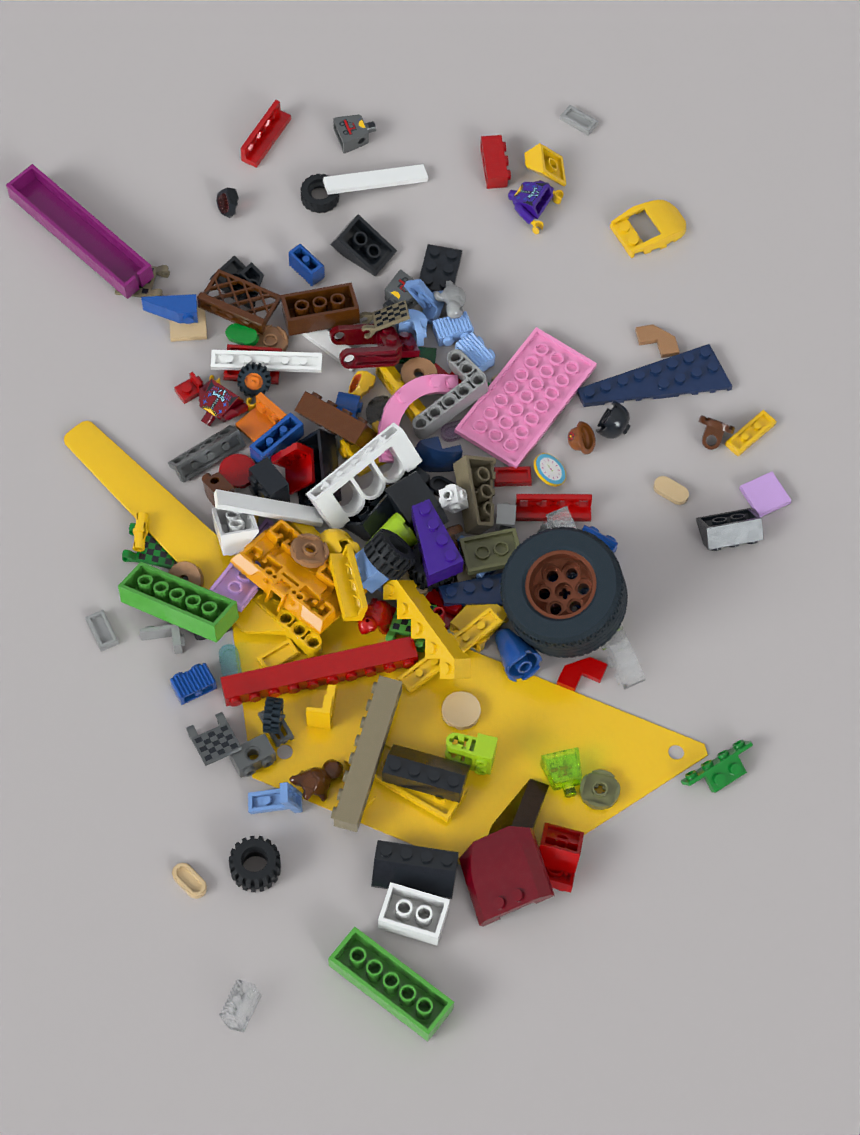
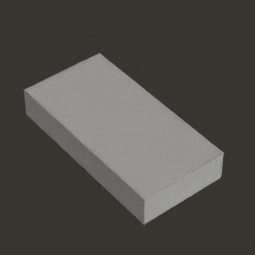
(579, 120)
(102, 630)

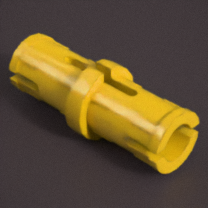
(140, 531)

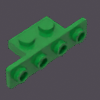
(722, 769)

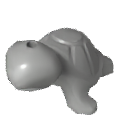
(454, 298)

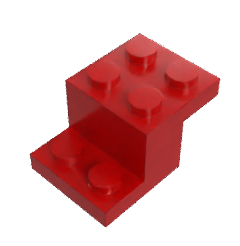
(561, 854)

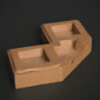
(652, 334)

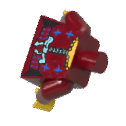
(221, 402)

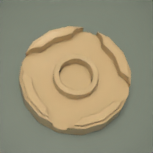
(461, 710)

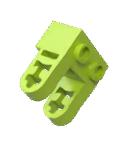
(478, 753)

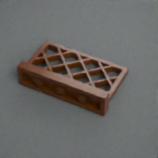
(232, 311)

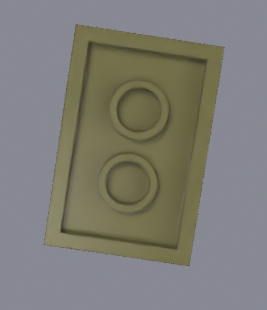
(488, 550)

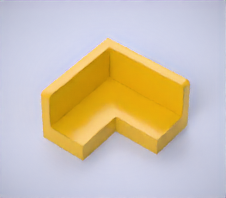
(321, 708)

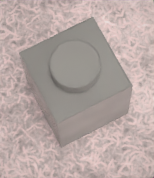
(505, 516)

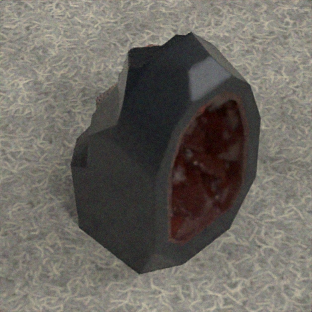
(227, 201)

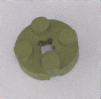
(594, 780)

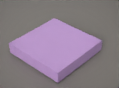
(765, 494)

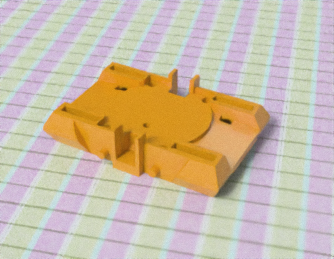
(296, 585)

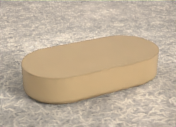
(671, 490)
(189, 880)

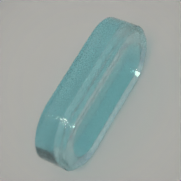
(229, 660)

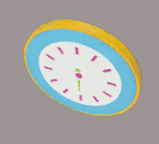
(549, 469)

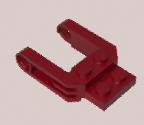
(389, 349)

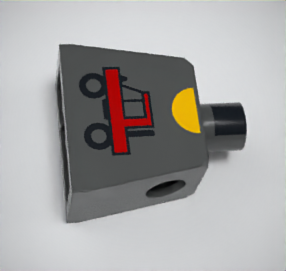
(352, 131)
(396, 292)

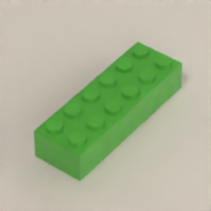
(178, 601)
(391, 983)

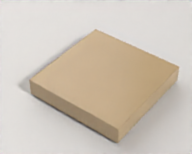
(188, 332)

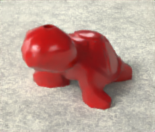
(377, 615)

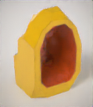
(361, 383)

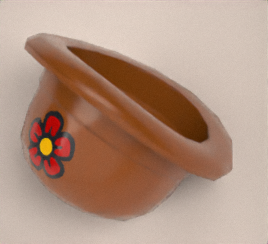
(582, 438)

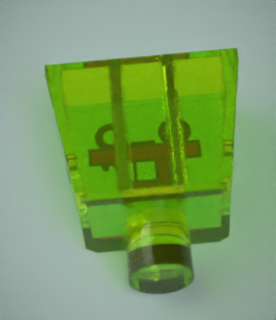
(563, 770)

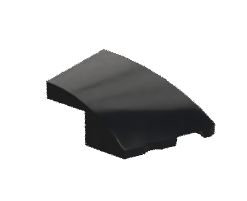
(238, 269)

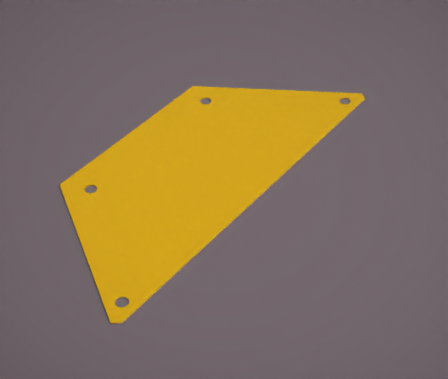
(524, 715)

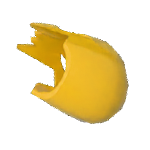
(337, 539)

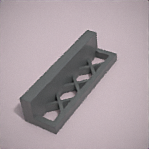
(207, 453)

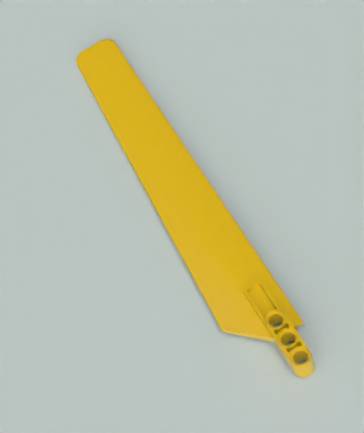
(179, 530)

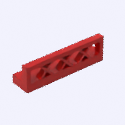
(264, 135)
(536, 506)

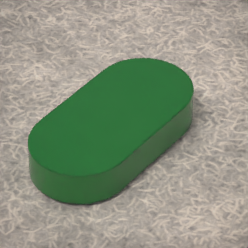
(242, 335)

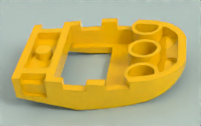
(665, 218)

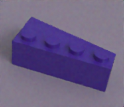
(436, 547)

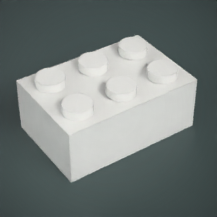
(413, 913)

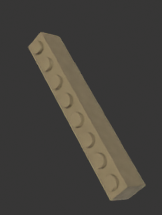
(367, 754)

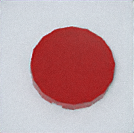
(236, 470)

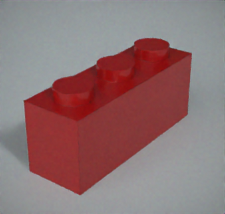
(495, 161)

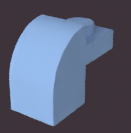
(416, 325)

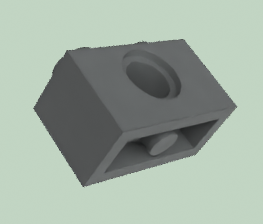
(257, 746)

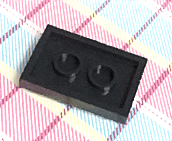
(439, 266)

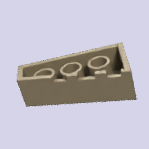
(476, 477)

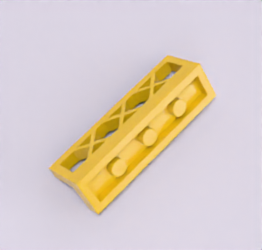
(392, 381)
(348, 584)

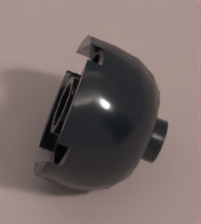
(614, 421)

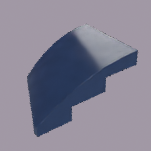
(435, 458)

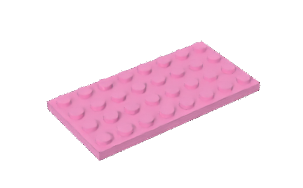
(525, 398)

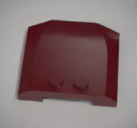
(505, 873)

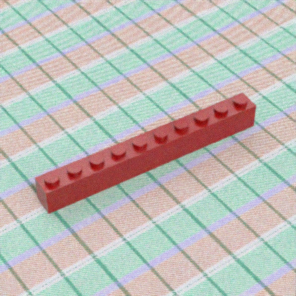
(319, 671)

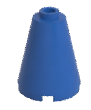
(516, 655)

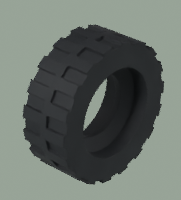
(313, 204)

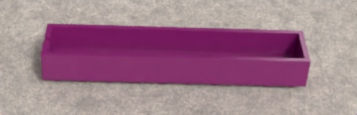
(80, 231)

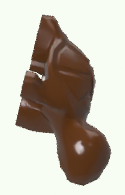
(318, 780)

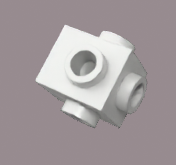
(453, 498)

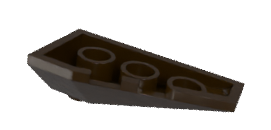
(523, 808)

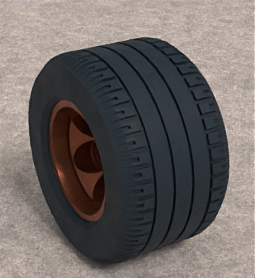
(561, 553)

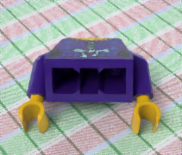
(532, 200)

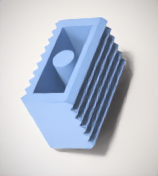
(451, 330)
(476, 351)

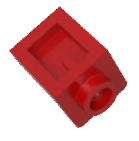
(189, 389)

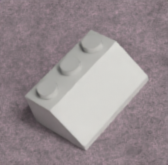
(234, 530)

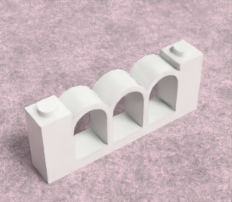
(404, 457)

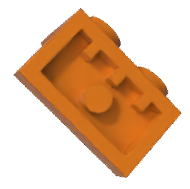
(260, 418)

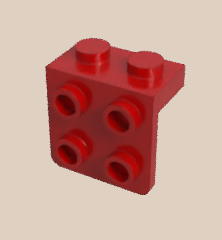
(298, 465)

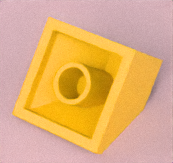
(546, 163)

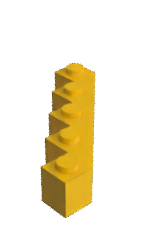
(428, 626)

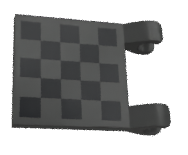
(216, 742)

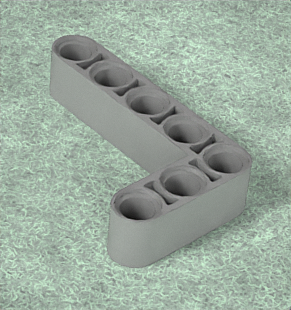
(455, 396)

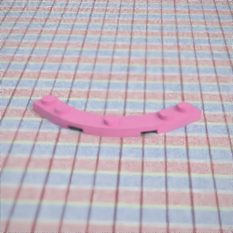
(406, 395)

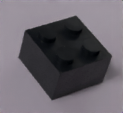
(268, 482)

